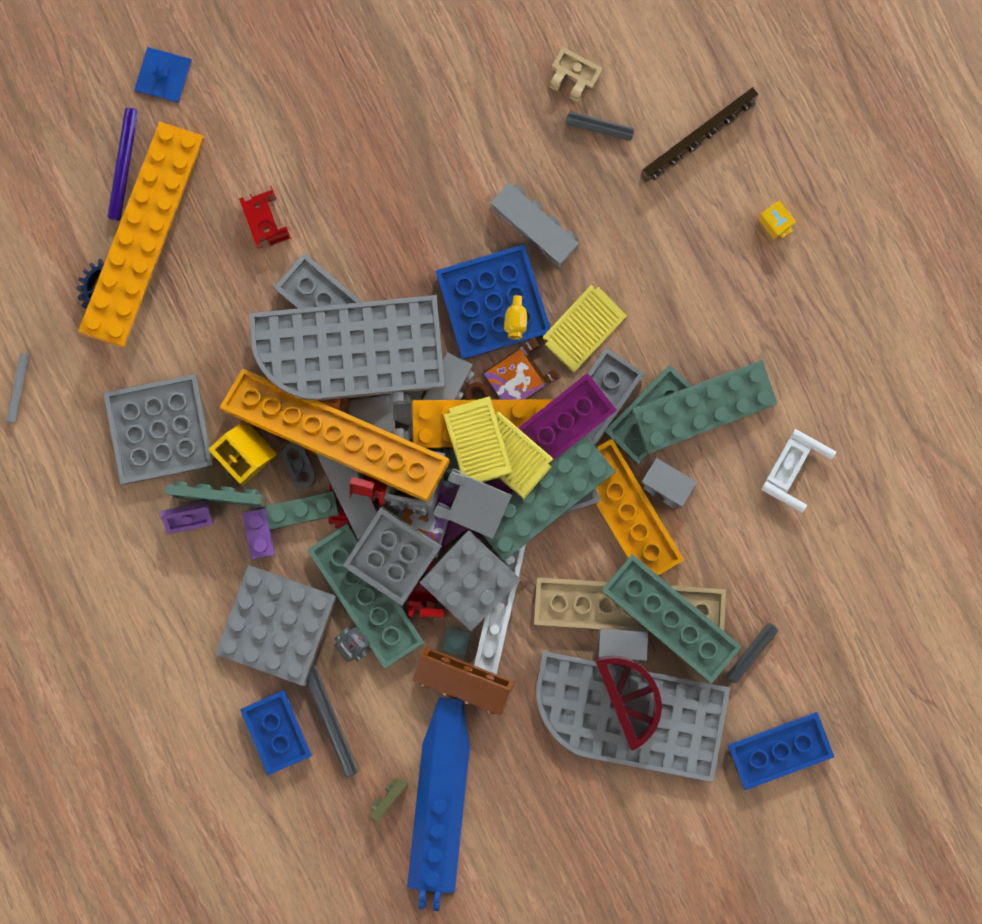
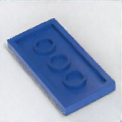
(780, 750)

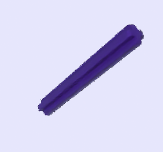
(122, 164)

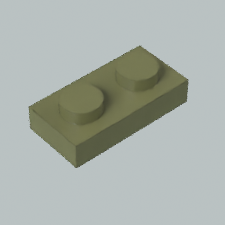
(380, 806)

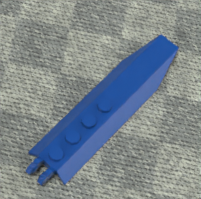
(440, 802)

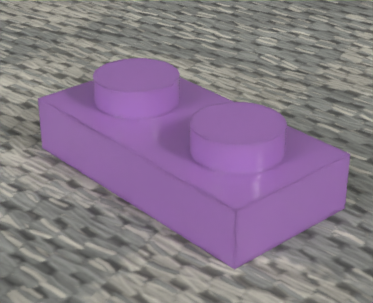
(187, 517)
(258, 534)

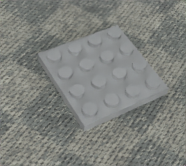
(158, 429)
(276, 625)

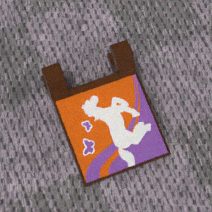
(519, 375)

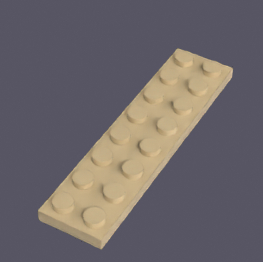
(586, 606)

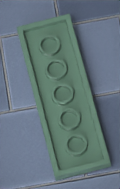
(704, 406)
(563, 486)
(373, 612)
(671, 618)

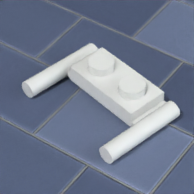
(788, 466)

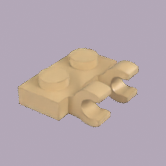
(576, 69)

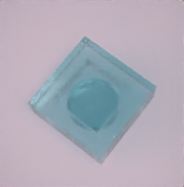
(456, 641)

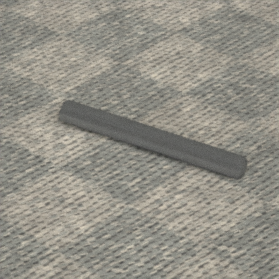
(331, 723)

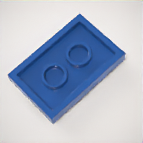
(276, 732)

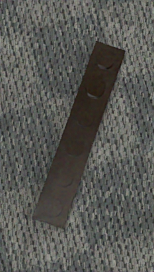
(692, 141)

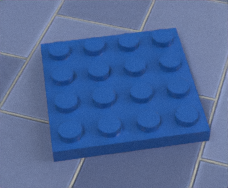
(481, 293)

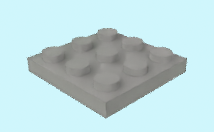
(392, 555)
(469, 580)

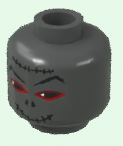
(351, 644)

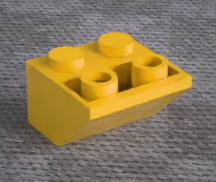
(243, 452)

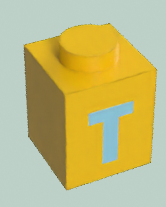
(777, 221)

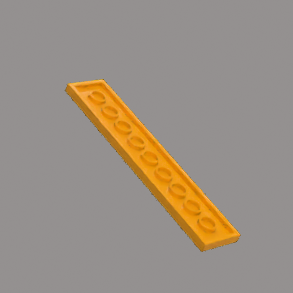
(141, 235)
(336, 435)

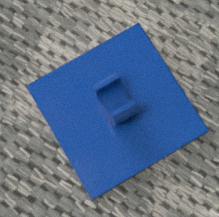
(163, 74)

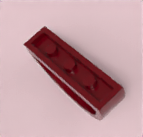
(623, 711)

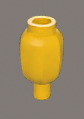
(515, 319)

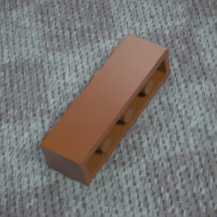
(463, 681)

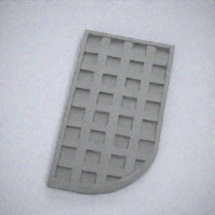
(351, 348)
(585, 722)

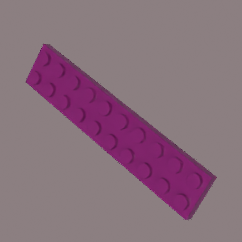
(553, 430)

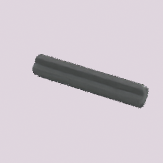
(600, 126)
(752, 653)

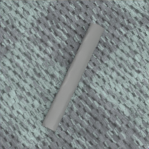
(17, 388)

